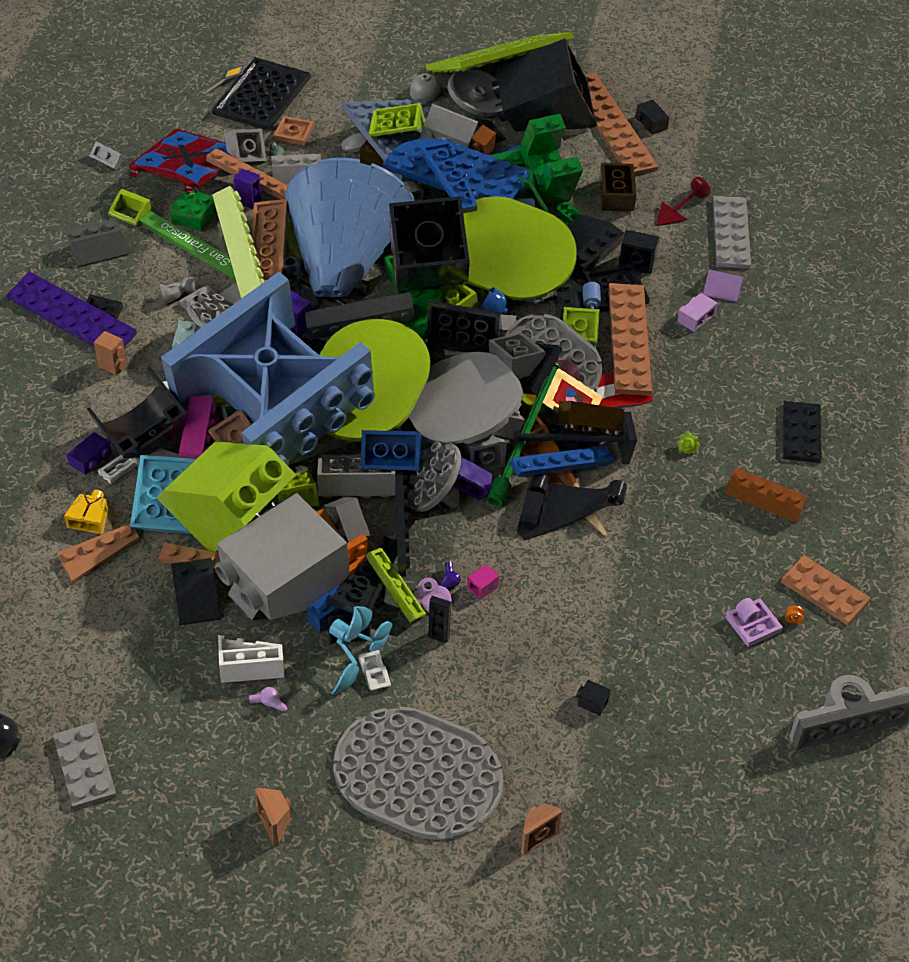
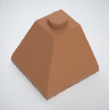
(274, 812)
(540, 826)

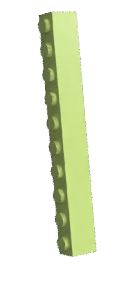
(238, 240)

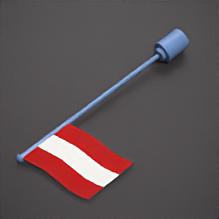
(605, 388)

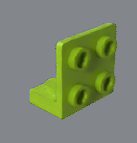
(304, 486)

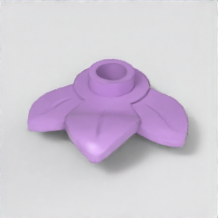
(423, 595)

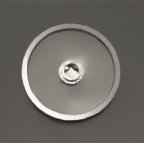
(474, 91)

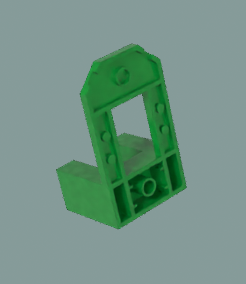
(539, 152)

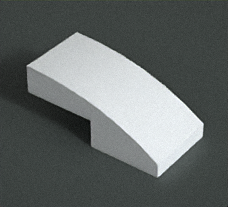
(374, 670)

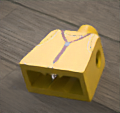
(88, 513)

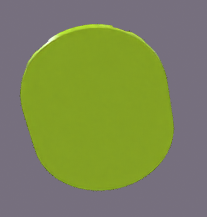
(517, 248)
(398, 369)

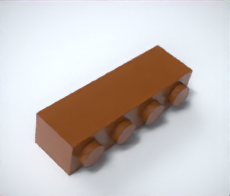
(766, 495)

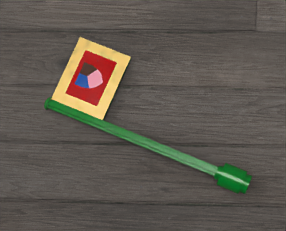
(556, 387)

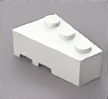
(248, 660)

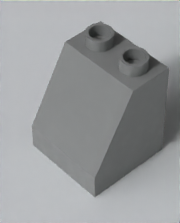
(284, 559)

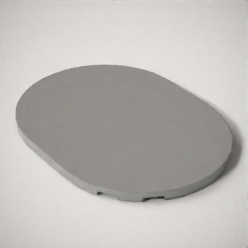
(466, 399)
(418, 773)

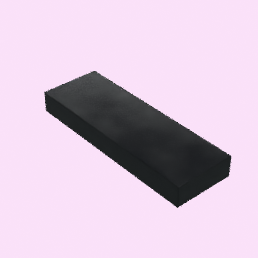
(439, 619)

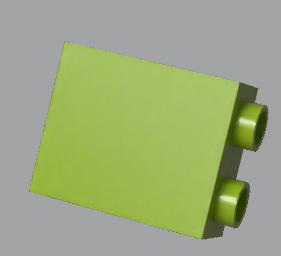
(225, 489)

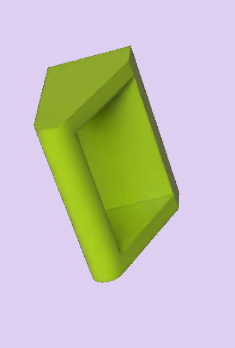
(132, 201)

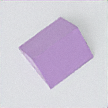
(723, 285)

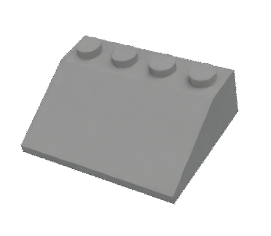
(343, 477)

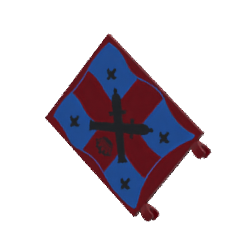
(180, 158)

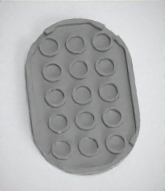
(575, 348)

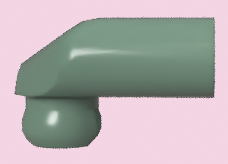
(275, 149)

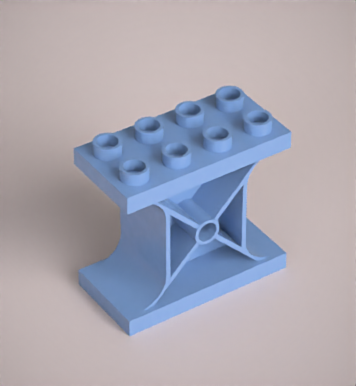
(270, 372)

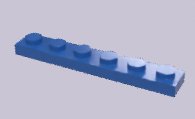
(561, 461)

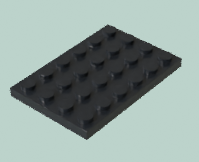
(261, 93)

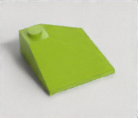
(397, 119)

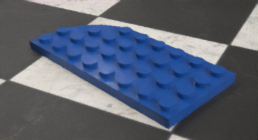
(484, 173)

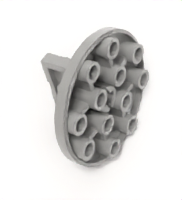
(205, 307)
(435, 478)

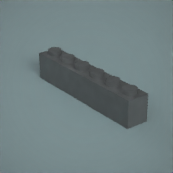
(330, 320)

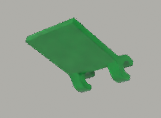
(530, 185)

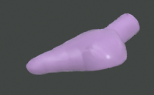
(269, 698)

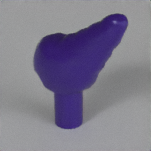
(450, 578)

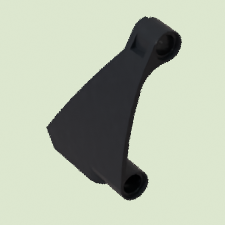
(557, 505)

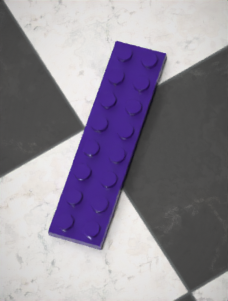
(67, 310)

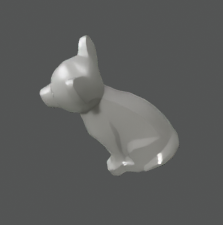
(175, 290)

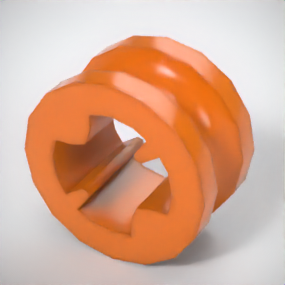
(794, 614)

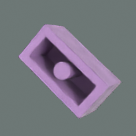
(697, 312)

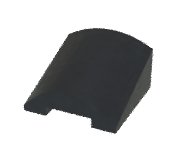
(146, 425)

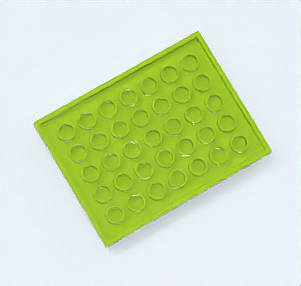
(496, 53)

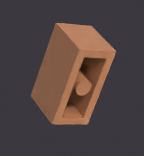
(110, 352)

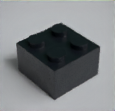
(639, 250)

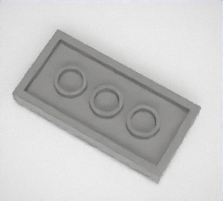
(84, 765)

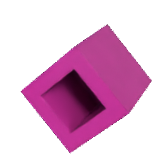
(483, 581)

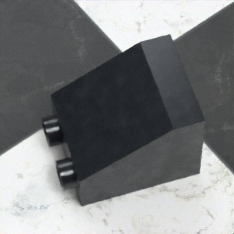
(543, 86)

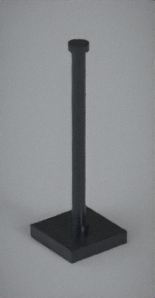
(626, 438)

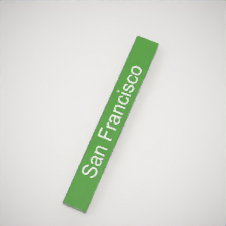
(188, 243)

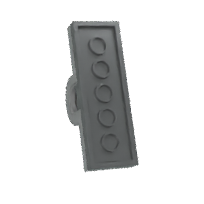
(850, 713)

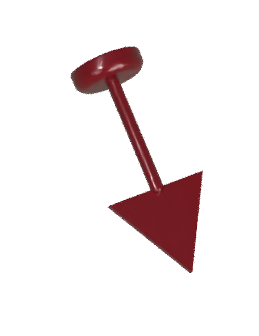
(670, 215)

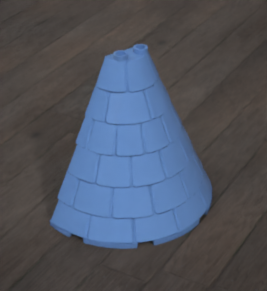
(341, 220)

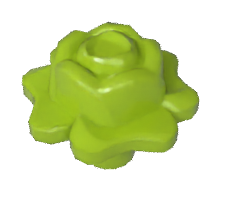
(688, 443)

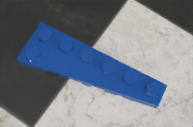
(446, 167)

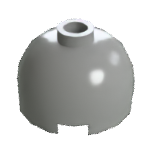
(425, 87)

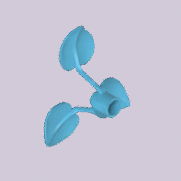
(346, 633)

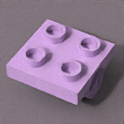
(753, 621)

